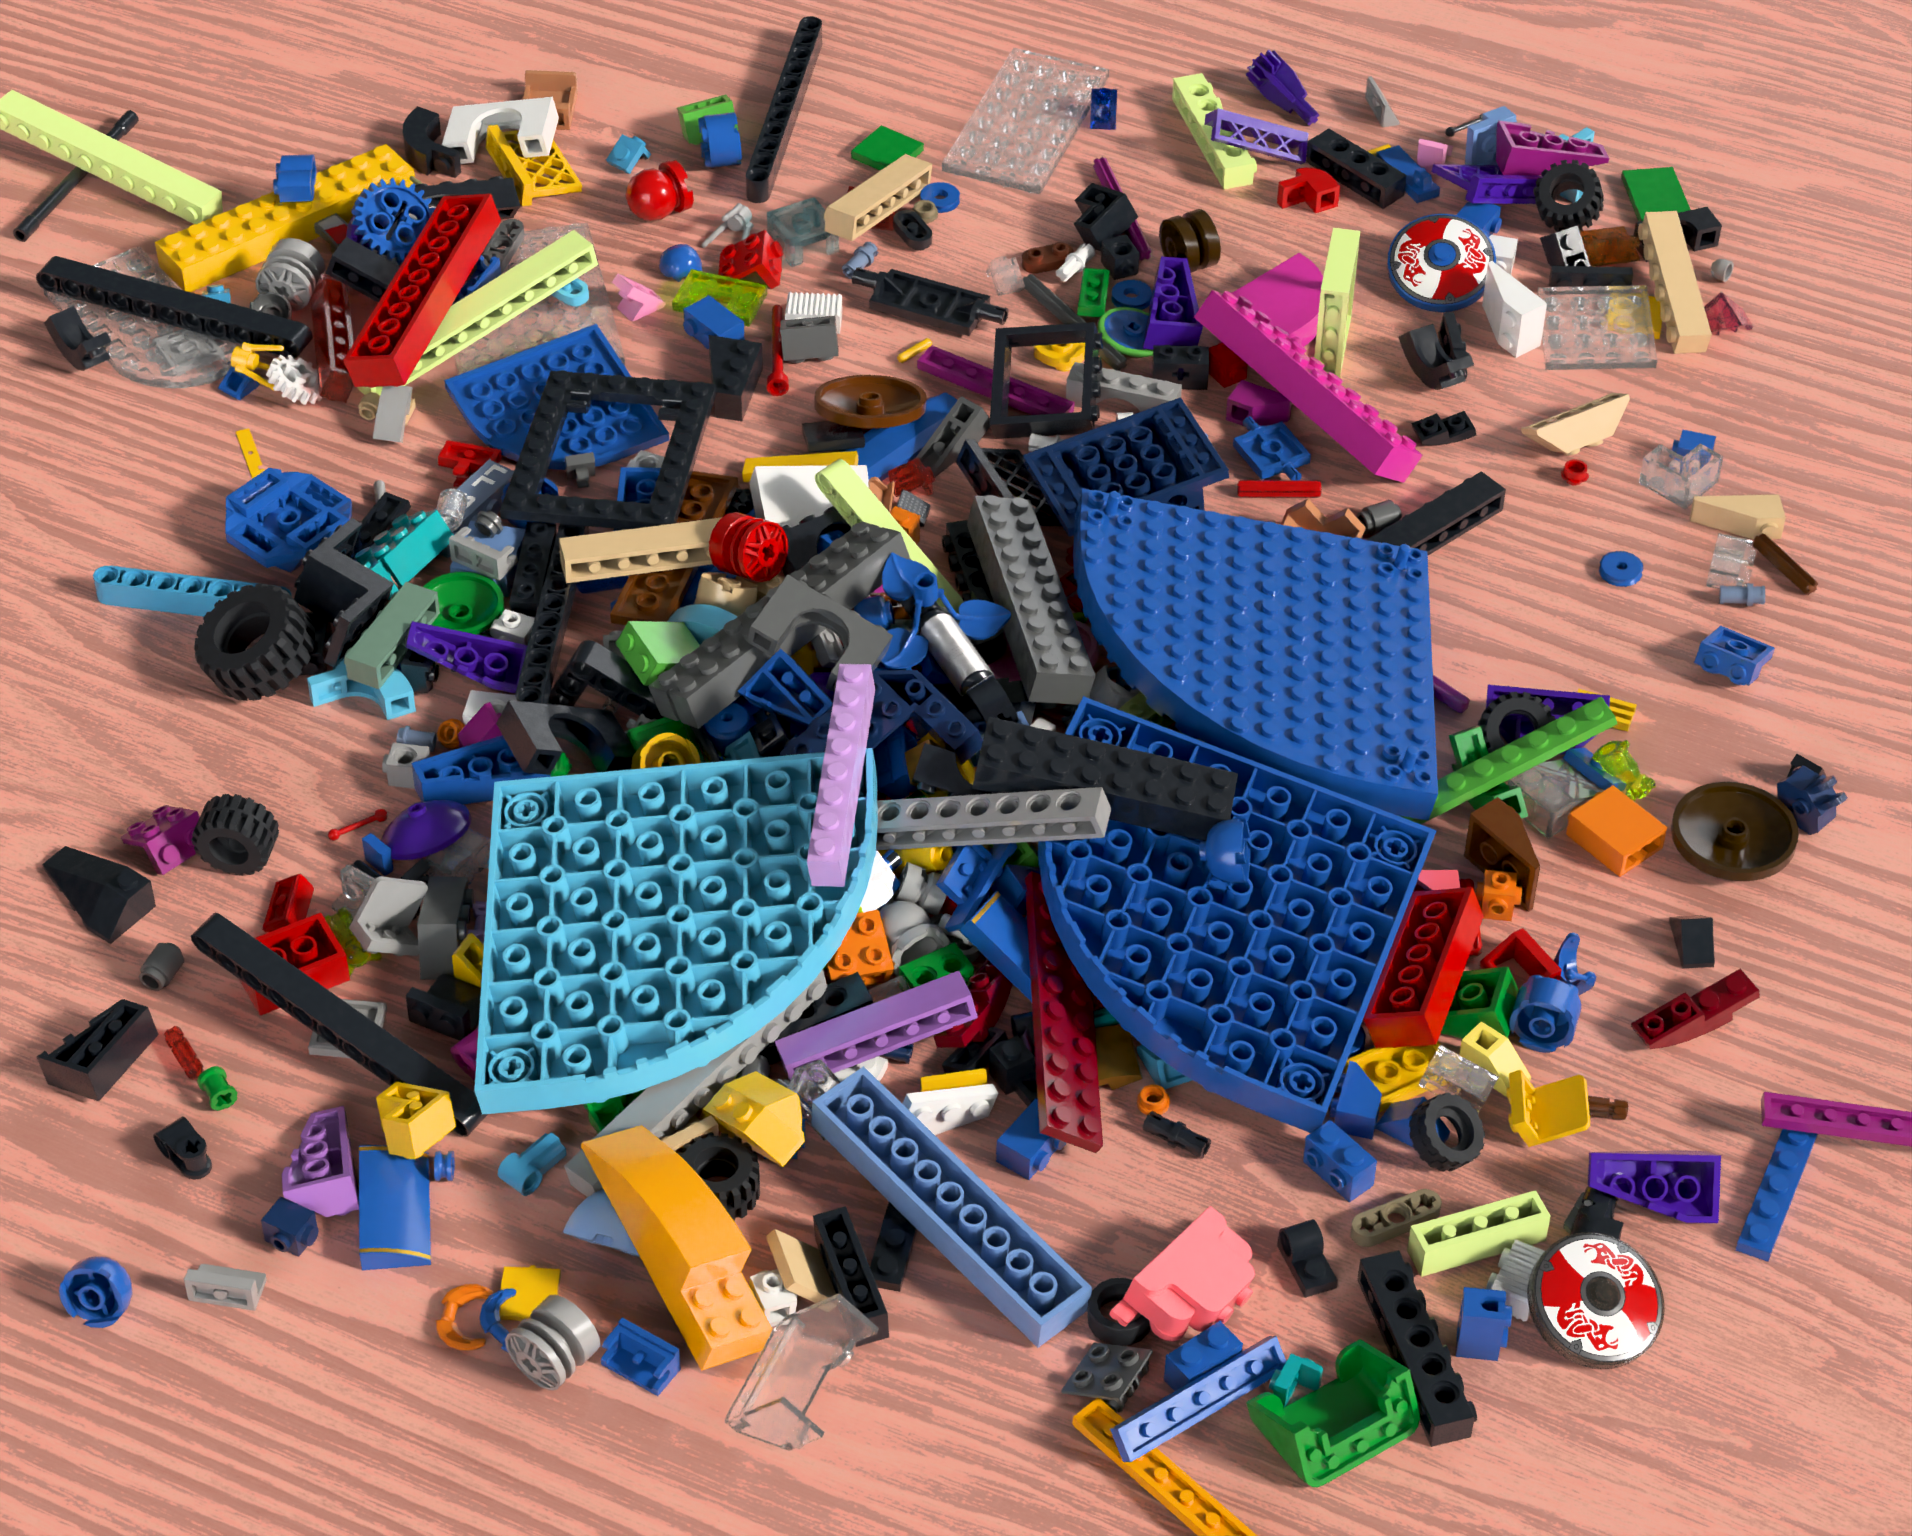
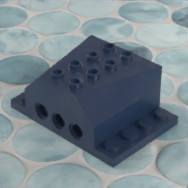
(1143, 456)

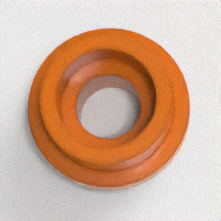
(446, 730)
(1153, 1099)

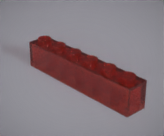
(332, 337)

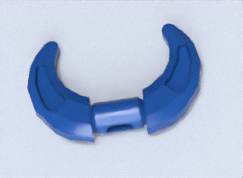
(490, 1316)

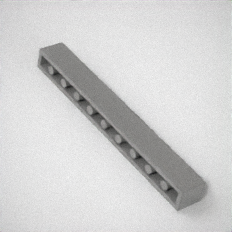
(671, 1104)

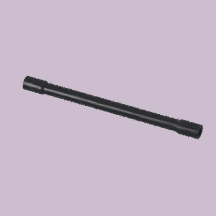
(33, 221)

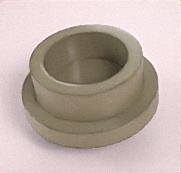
(926, 210)

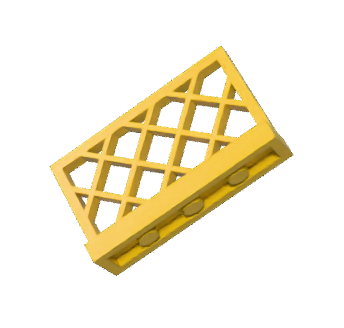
(512, 166)

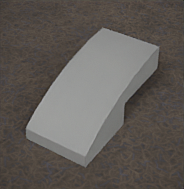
(392, 412)

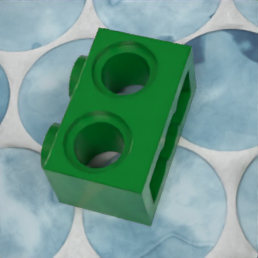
(936, 965)

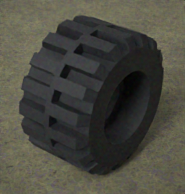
(1563, 178)
(1512, 704)
(235, 834)
(730, 1159)

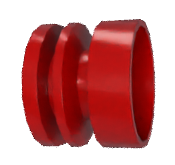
(748, 547)

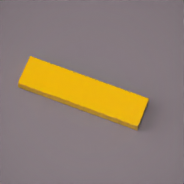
(818, 459)

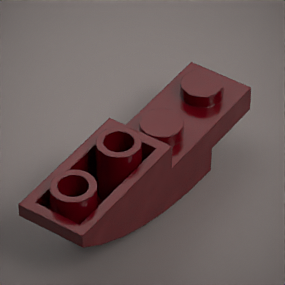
(989, 993)
(1696, 1015)

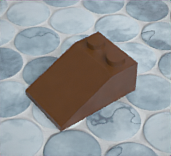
(1501, 843)

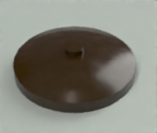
(1734, 831)

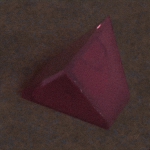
(1725, 314)

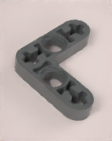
(500, 238)

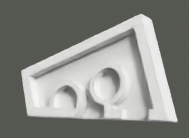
(951, 1107)

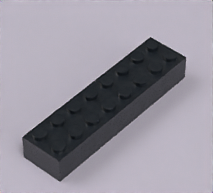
(1138, 785)

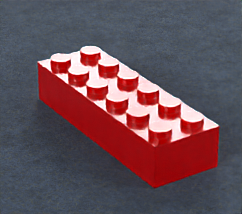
(1423, 968)

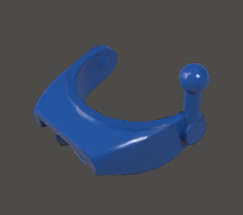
(1567, 960)

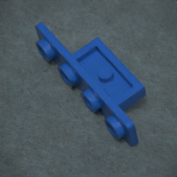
(970, 877)

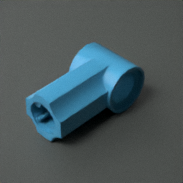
(526, 1170)

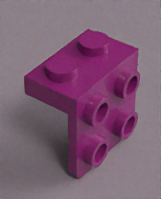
(165, 836)

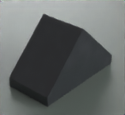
(1694, 940)

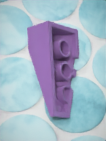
(323, 1166)

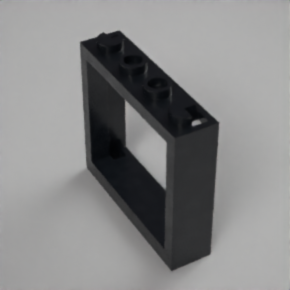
(1045, 424)

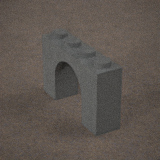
(799, 605)

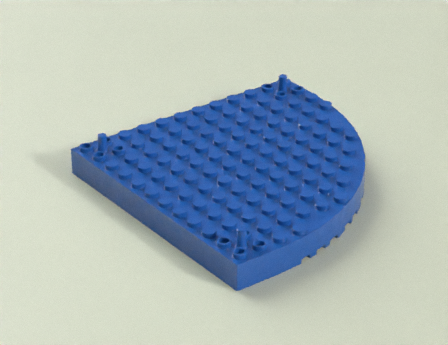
(1270, 641)
(1246, 980)

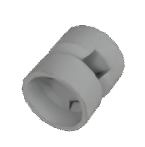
(920, 888)

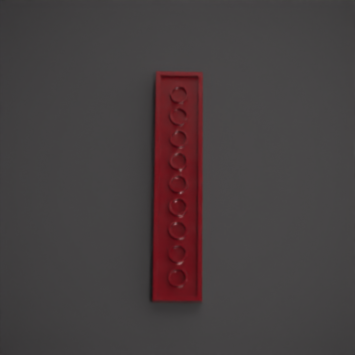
(1062, 1033)

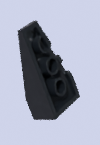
(101, 891)

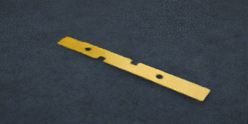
(247, 444)

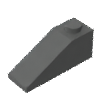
(962, 422)

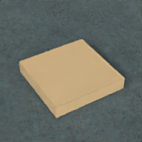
(800, 1267)

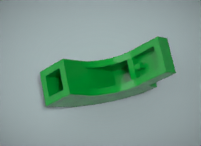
(1470, 746)

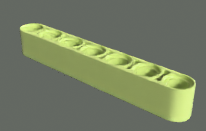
(858, 504)

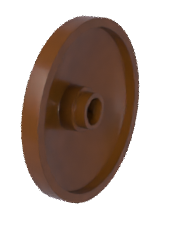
(870, 401)

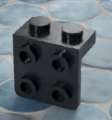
(447, 1007)

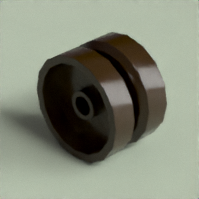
(1192, 238)

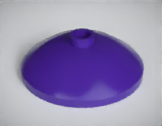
(426, 828)

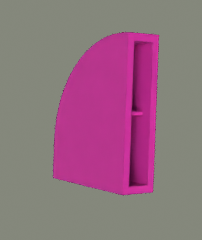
(1288, 297)

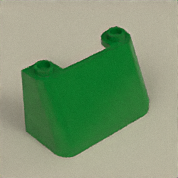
(1343, 1421)

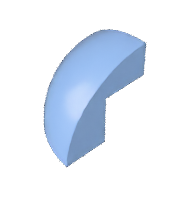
(599, 1224)

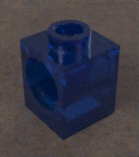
(1103, 109)

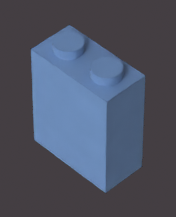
(509, 536)

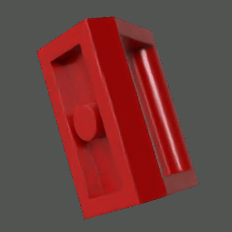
(1526, 953)

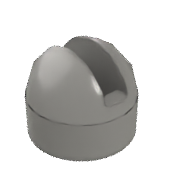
(1722, 269)

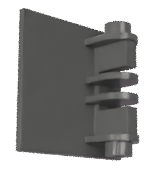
(1109, 1374)

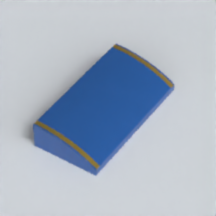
(1003, 939)
(393, 1209)

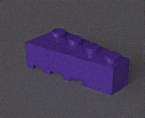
(1173, 306)

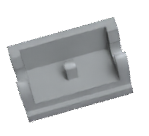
(481, 556)

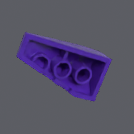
(478, 657)
(1666, 1181)

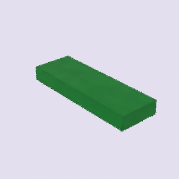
(1093, 292)

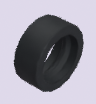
(1109, 1331)

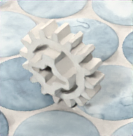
(294, 379)

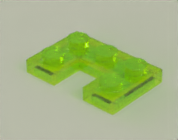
(742, 296)

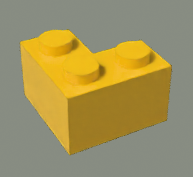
(414, 1118)

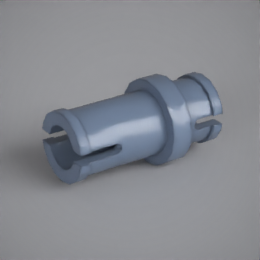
(862, 258)
(1742, 594)

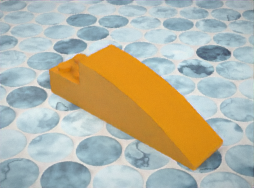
(684, 1243)

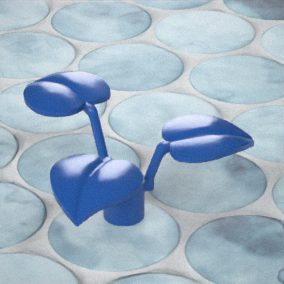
(906, 578)

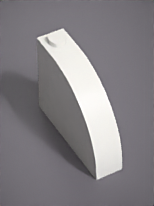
(790, 493)

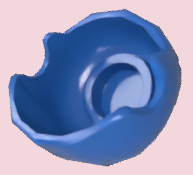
(678, 261)

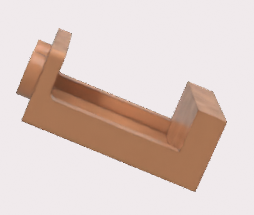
(554, 84)

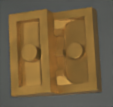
(1116, 1057)

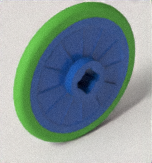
(1125, 330)

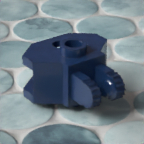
(1810, 798)

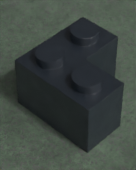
(1104, 214)

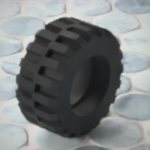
(269, 662)

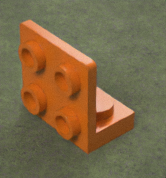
(863, 951)

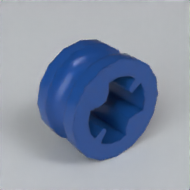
(444, 1165)

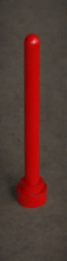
(777, 381)

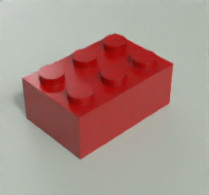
(310, 948)

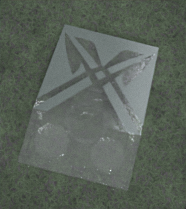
(1551, 793)

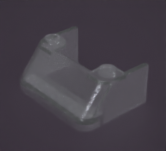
(793, 1368)

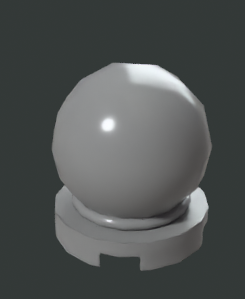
(910, 932)

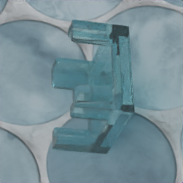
(800, 226)

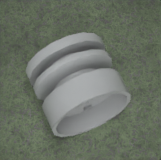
(291, 271)
(552, 1342)

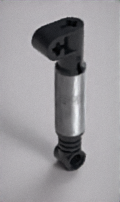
(961, 662)

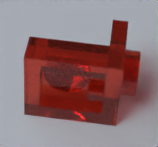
(912, 476)

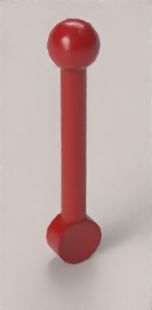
(380, 815)

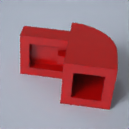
(1310, 186)

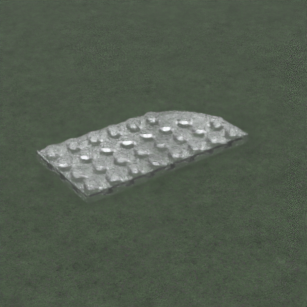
(149, 349)

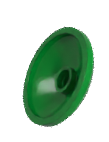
(467, 601)

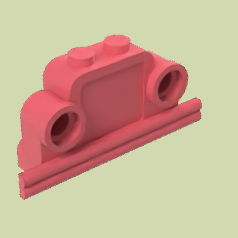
(1191, 1280)

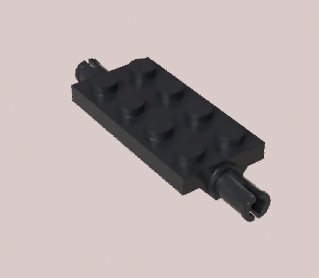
(928, 301)

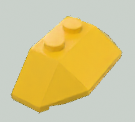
(759, 1114)

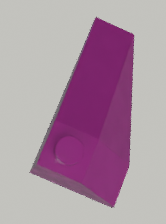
(1531, 152)

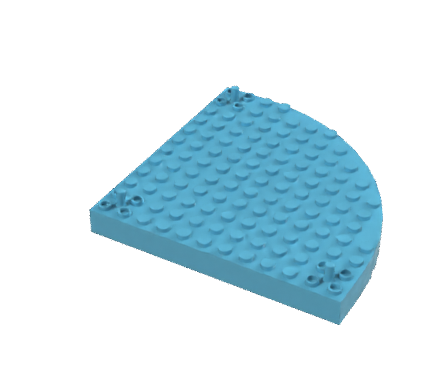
(651, 922)

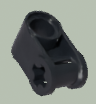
(184, 1148)

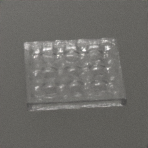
(1597, 328)

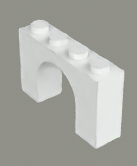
(532, 117)

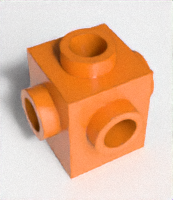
(1498, 895)

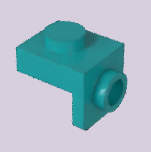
(1295, 1372)

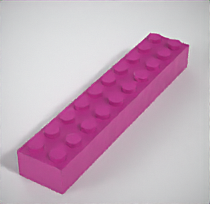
(1309, 386)

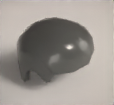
(272, 304)

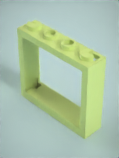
(1337, 303)

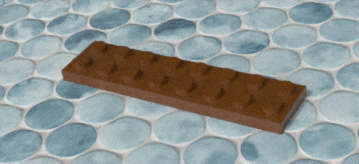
(660, 593)

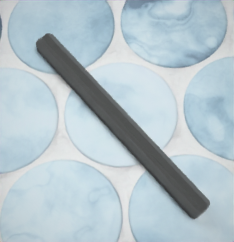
(1068, 316)

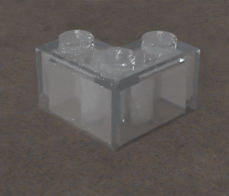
(1678, 476)

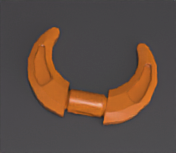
(447, 1329)

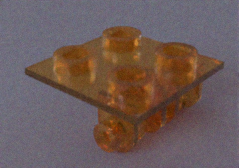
(1610, 246)

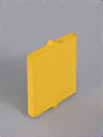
(531, 1289)

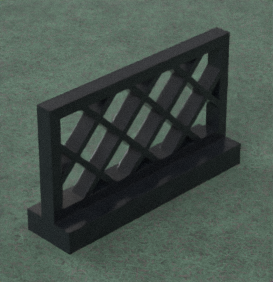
(986, 479)

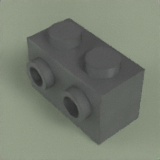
(809, 339)

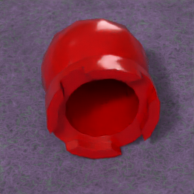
(656, 193)

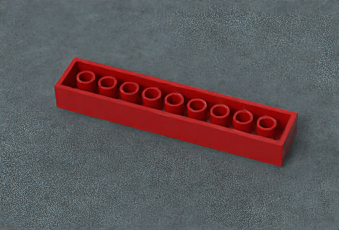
(422, 291)

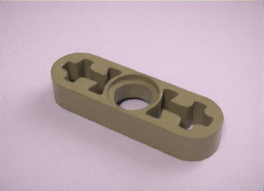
(1386, 1229)

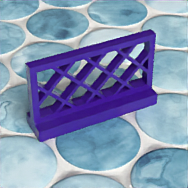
(1488, 185)

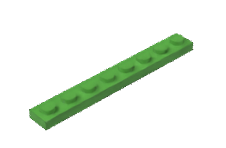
(1521, 755)

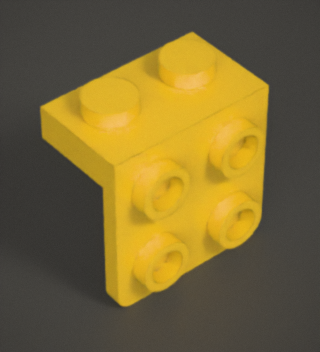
(1547, 1110)

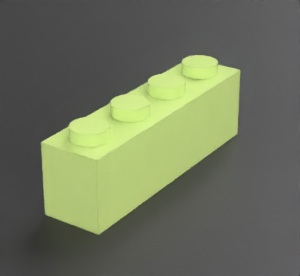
(1477, 1233)

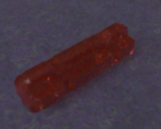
(183, 1052)

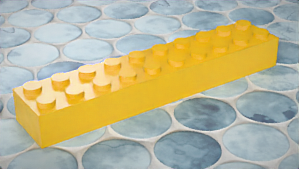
(249, 231)

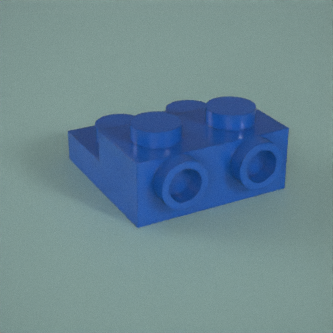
(1733, 655)

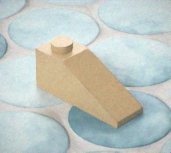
(1741, 514)

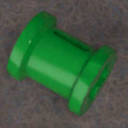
(217, 1088)

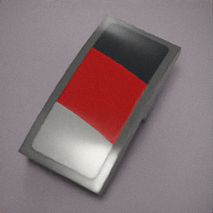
(332, 229)

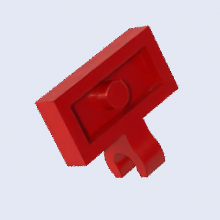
(465, 459)

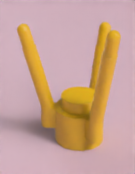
(246, 359)

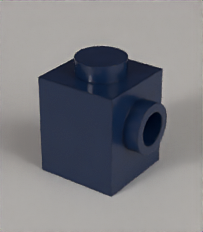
(289, 1226)

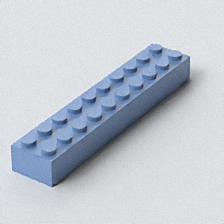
(951, 1207)

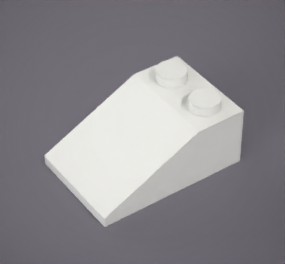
(1512, 311)

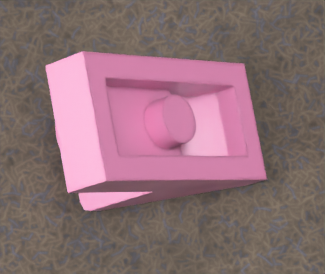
(1432, 153)
(637, 299)

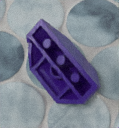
(1560, 702)

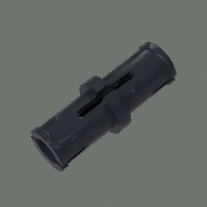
(1176, 1134)

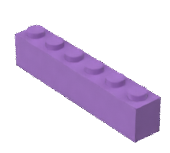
(881, 1026)

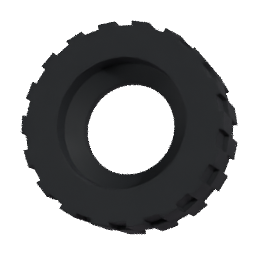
(1428, 1142)

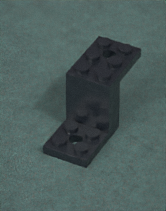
(341, 589)

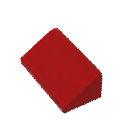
(288, 902)

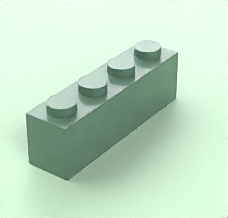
(384, 642)

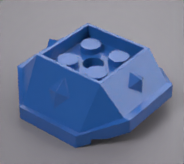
(283, 517)

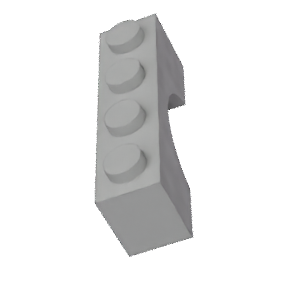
(1136, 389)

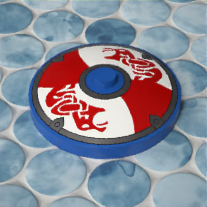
(1440, 262)

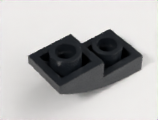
(1445, 431)

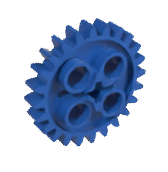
(372, 209)

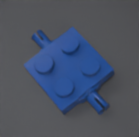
(1271, 450)

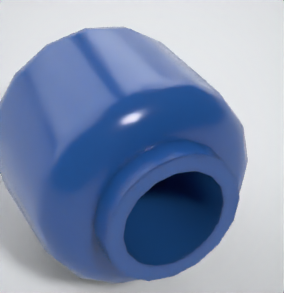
(877, 611)

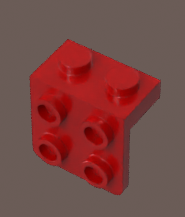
(754, 253)

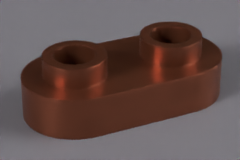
(1045, 257)

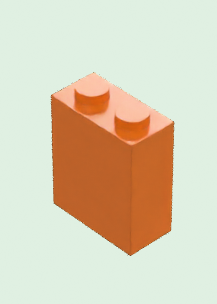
(1616, 830)

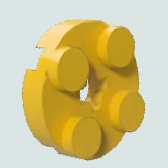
(1060, 357)

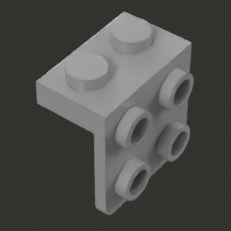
(386, 916)

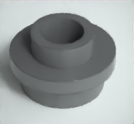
(488, 523)

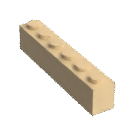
(877, 197)
(1674, 282)
(636, 550)

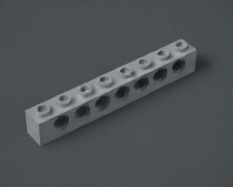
(992, 818)

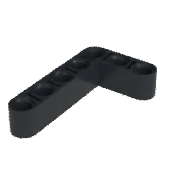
(605, 673)

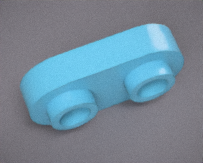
(573, 293)

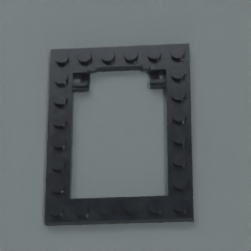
(572, 392)

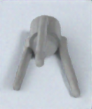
(736, 220)

